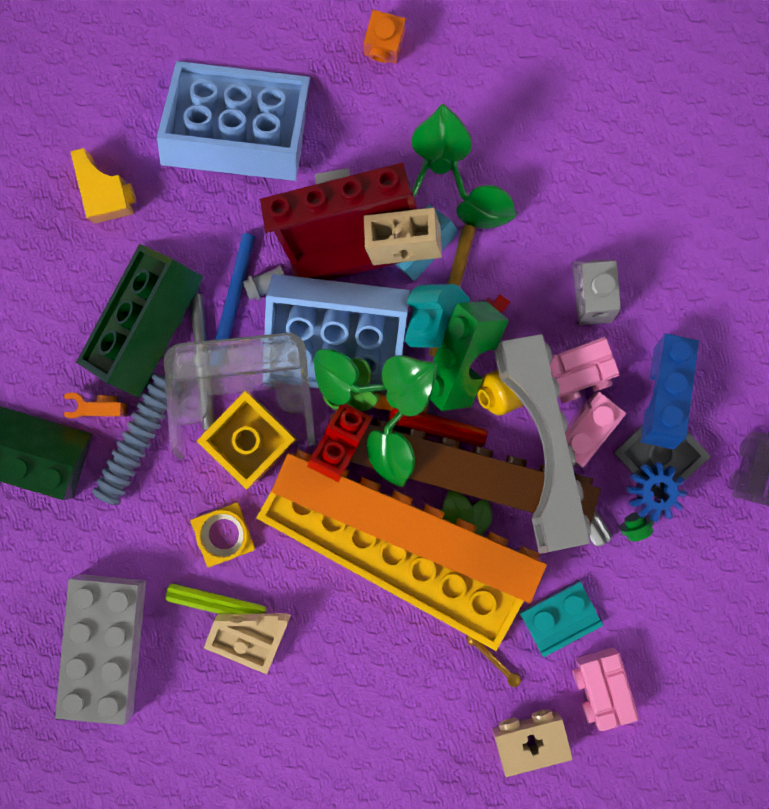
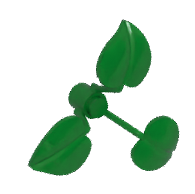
(444, 142)
(408, 389)

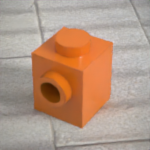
(384, 37)

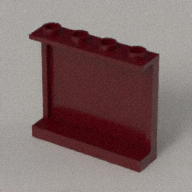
(325, 221)

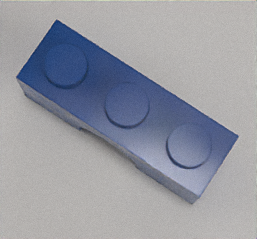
(669, 410)

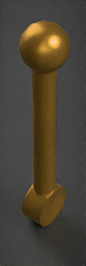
(512, 678)

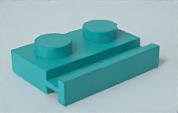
(561, 618)

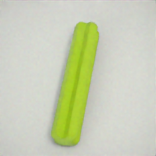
(211, 602)

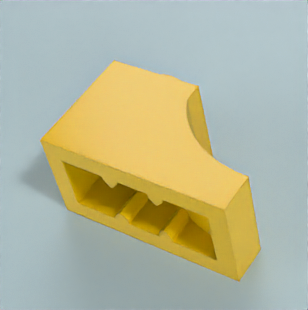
(102, 195)

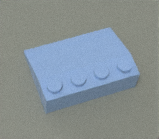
(234, 121)
(339, 316)

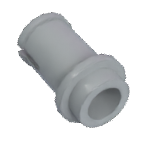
(259, 284)

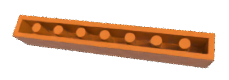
(412, 528)

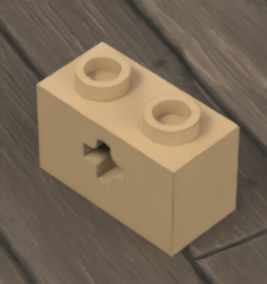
(403, 236)
(550, 742)

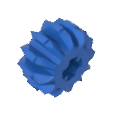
(668, 488)

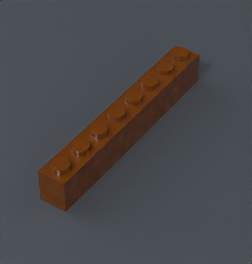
(477, 471)

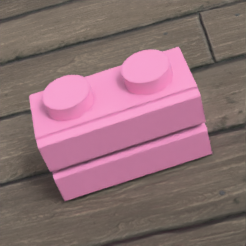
(582, 368)
(592, 427)
(606, 689)

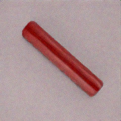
(443, 427)

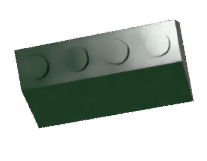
(139, 320)
(41, 454)

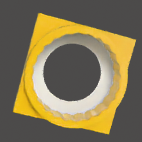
(212, 554)

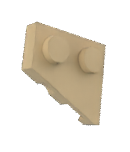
(248, 638)

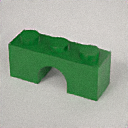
(471, 331)

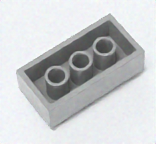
(100, 649)

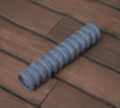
(133, 443)

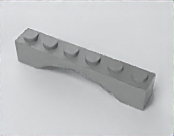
(559, 515)

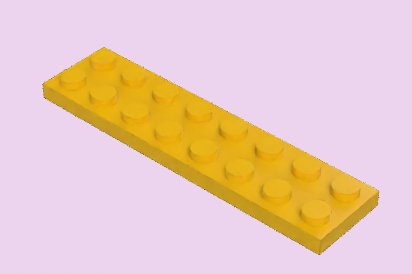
(439, 591)

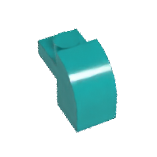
(431, 313)

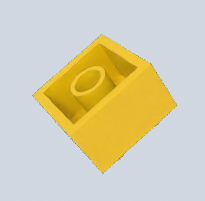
(247, 440)

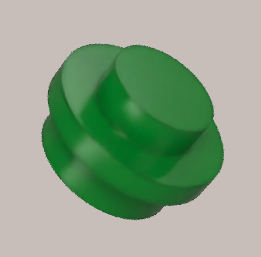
(637, 527)

